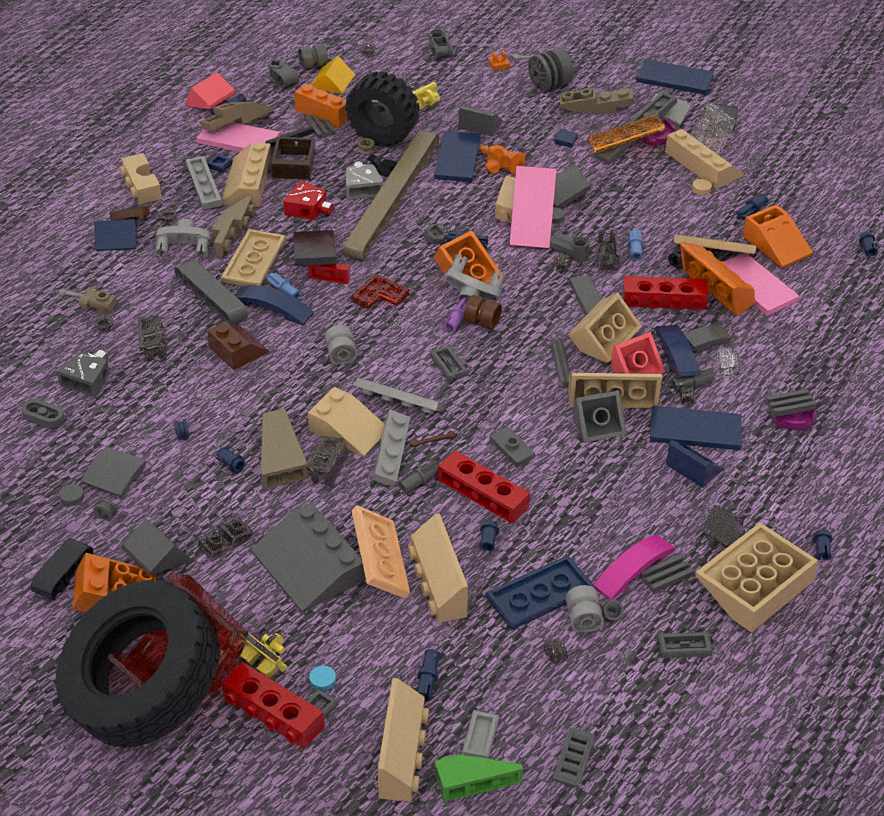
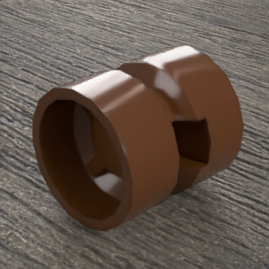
(480, 311)

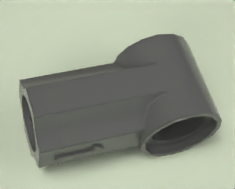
(575, 246)

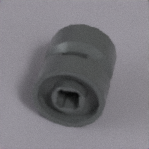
(313, 56)

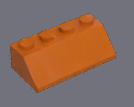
(721, 281)

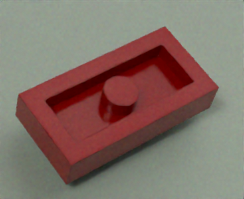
(332, 272)

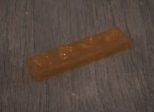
(625, 133)

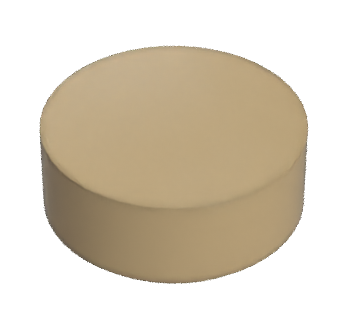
(701, 186)

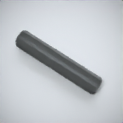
(560, 362)

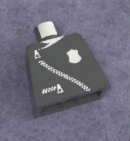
(85, 373)

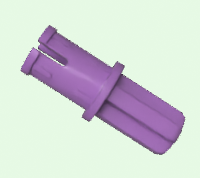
(456, 316)

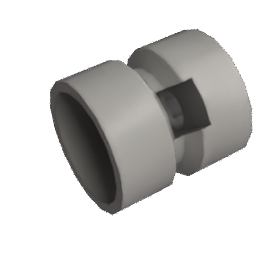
(341, 344)
(584, 609)

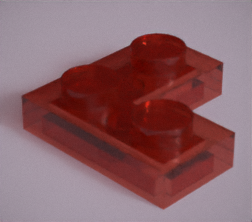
(377, 288)

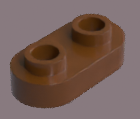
(138, 212)

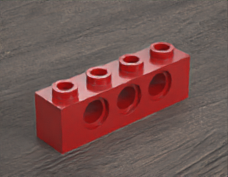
(665, 292)
(484, 486)
(273, 705)

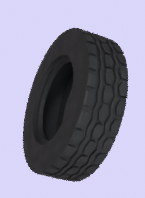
(168, 695)

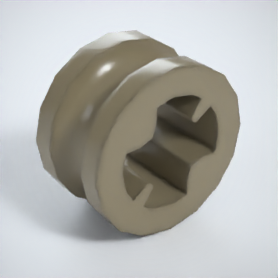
(365, 146)

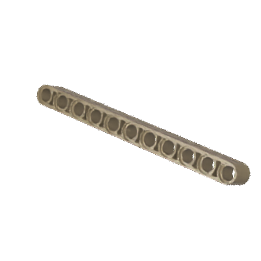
(390, 194)

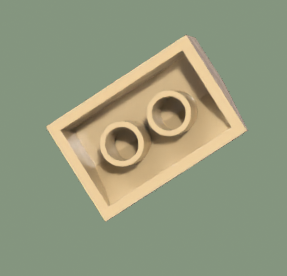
(605, 327)

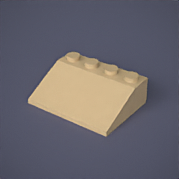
(757, 576)

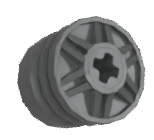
(551, 69)

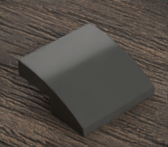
(569, 186)
(113, 471)

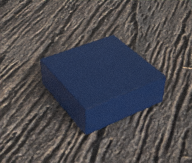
(566, 138)
(219, 163)

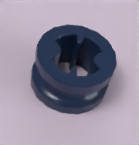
(181, 429)

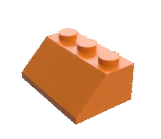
(322, 104)

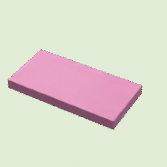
(236, 136)
(533, 207)
(769, 290)

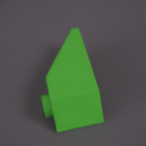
(471, 775)

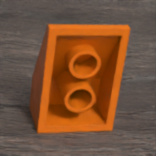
(479, 262)

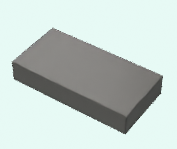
(480, 734)

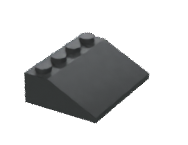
(309, 558)

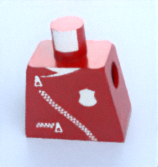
(307, 202)

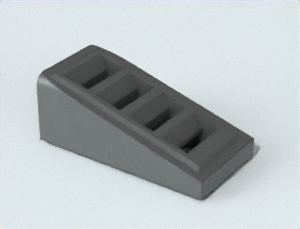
(580, 742)

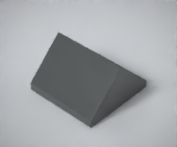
(478, 120)
(599, 416)
(153, 549)

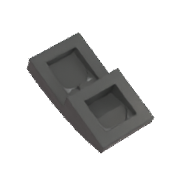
(703, 338)

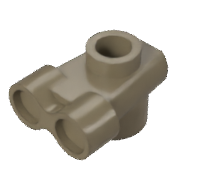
(98, 299)

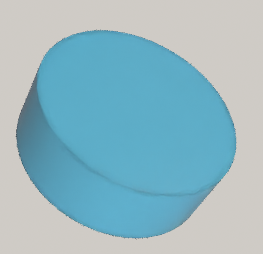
(322, 678)

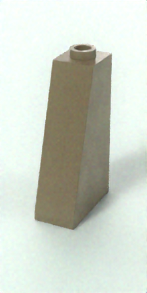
(281, 452)

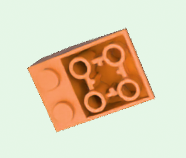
(776, 236)
(100, 576)

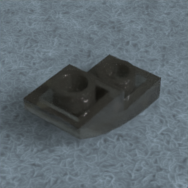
(229, 536)

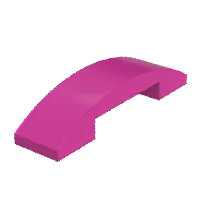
(631, 564)

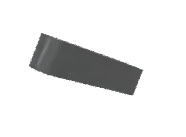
(211, 291)

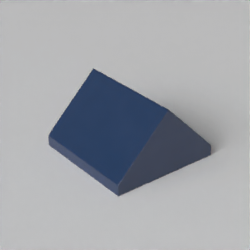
(115, 235)
(691, 464)

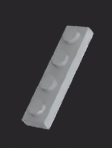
(203, 182)
(408, 399)
(391, 448)

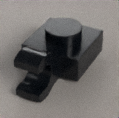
(383, 167)

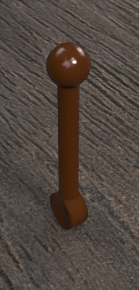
(450, 435)

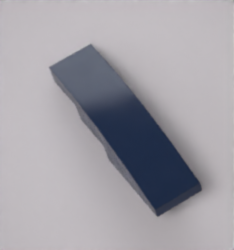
(678, 350)

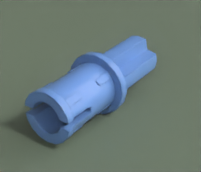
(635, 244)
(284, 285)

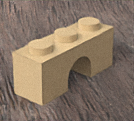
(138, 178)

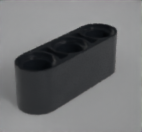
(59, 569)

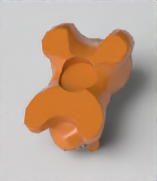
(500, 158)

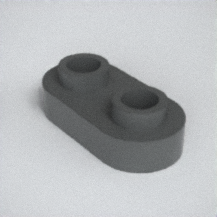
(46, 414)

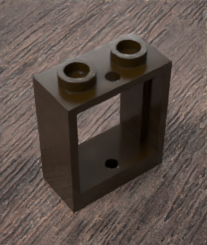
(293, 168)

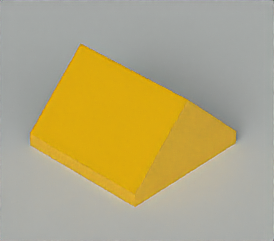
(333, 76)

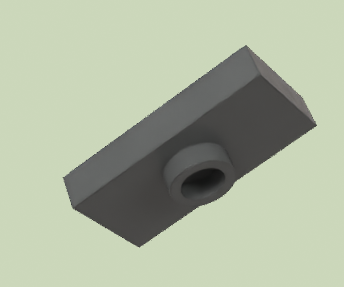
(512, 446)

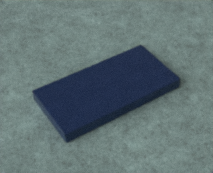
(675, 76)
(457, 156)
(696, 427)
(536, 592)

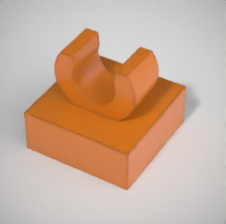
(499, 62)

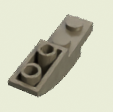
(589, 102)
(235, 112)
(231, 223)

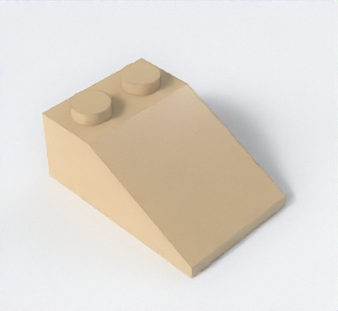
(346, 417)

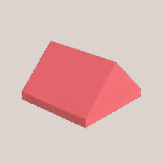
(209, 92)
(637, 356)

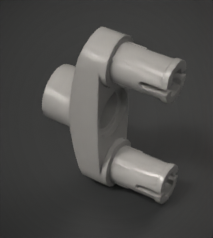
(183, 233)
(470, 286)

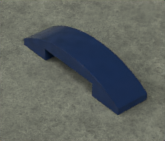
(275, 300)

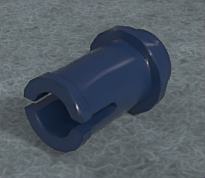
(867, 240)
(233, 461)
(489, 531)
(823, 539)

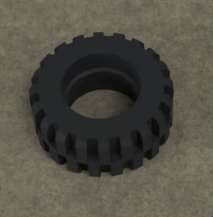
(395, 96)

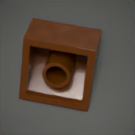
(234, 345)

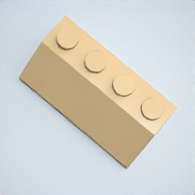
(700, 159)
(248, 174)
(634, 389)
(439, 571)
(401, 743)

